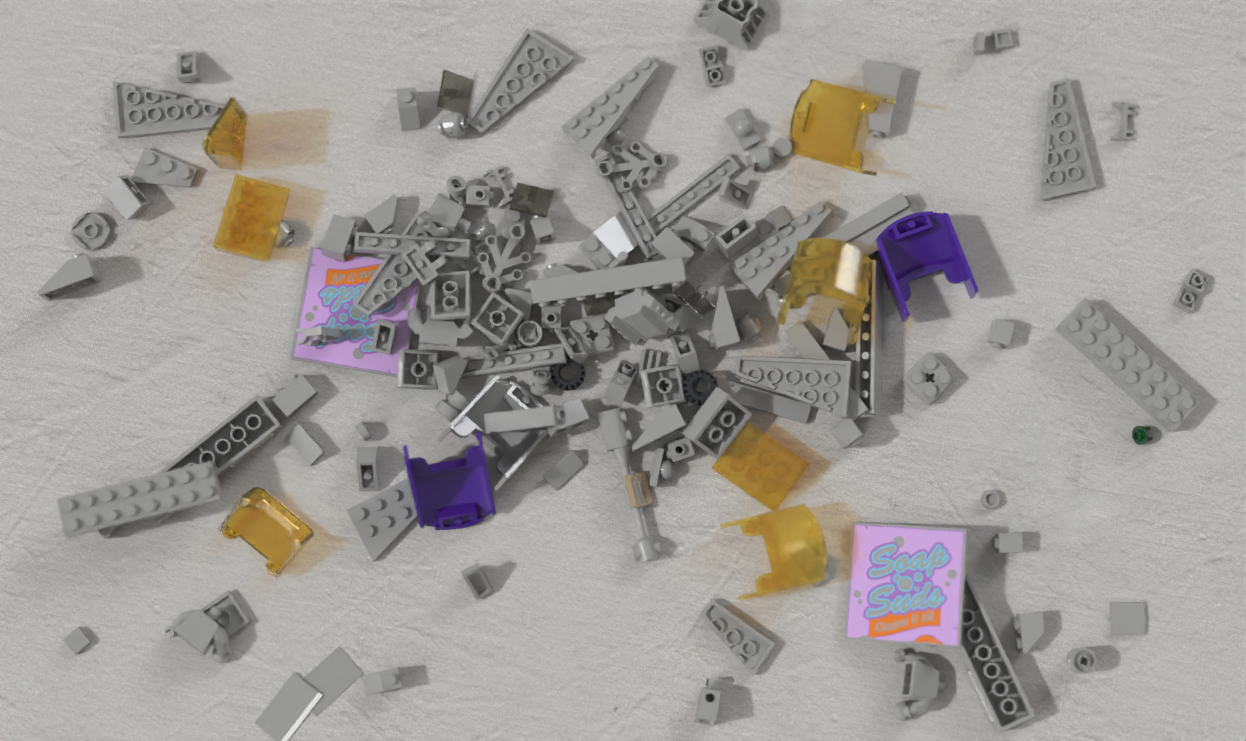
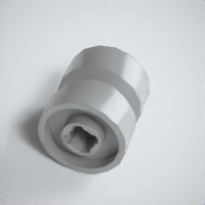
(530, 334)
(452, 405)
(1081, 660)

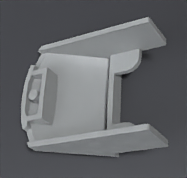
(509, 446)

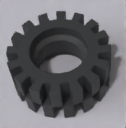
(691, 379)
(568, 384)

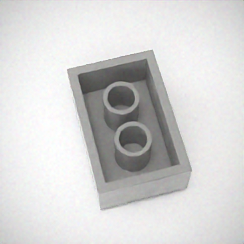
(717, 423)

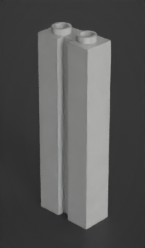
(866, 228)

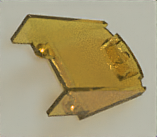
(828, 124)
(830, 270)
(793, 548)

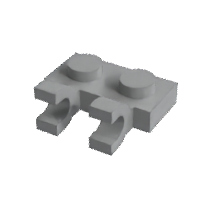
(420, 263)
(318, 334)

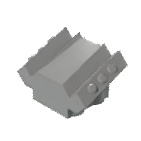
(732, 20)
(641, 316)
(439, 331)

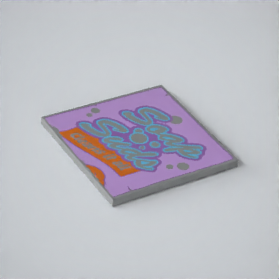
(327, 302)
(906, 584)

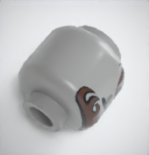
(760, 158)
(284, 235)

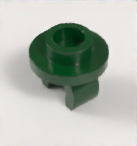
(1140, 435)

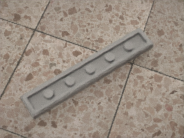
(693, 193)
(630, 209)
(397, 244)
(811, 350)
(516, 360)
(761, 400)

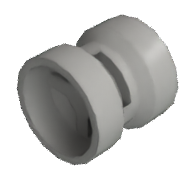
(540, 382)

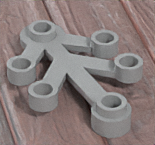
(634, 164)
(502, 261)

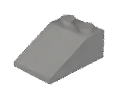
(609, 241)
(72, 276)
(451, 296)
(723, 328)
(663, 424)

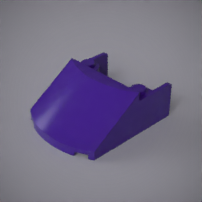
(918, 248)
(451, 491)

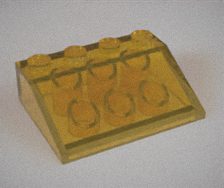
(227, 137)
(251, 218)
(760, 466)

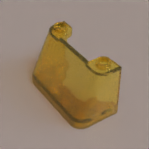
(267, 528)

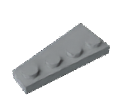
(502, 234)
(740, 638)

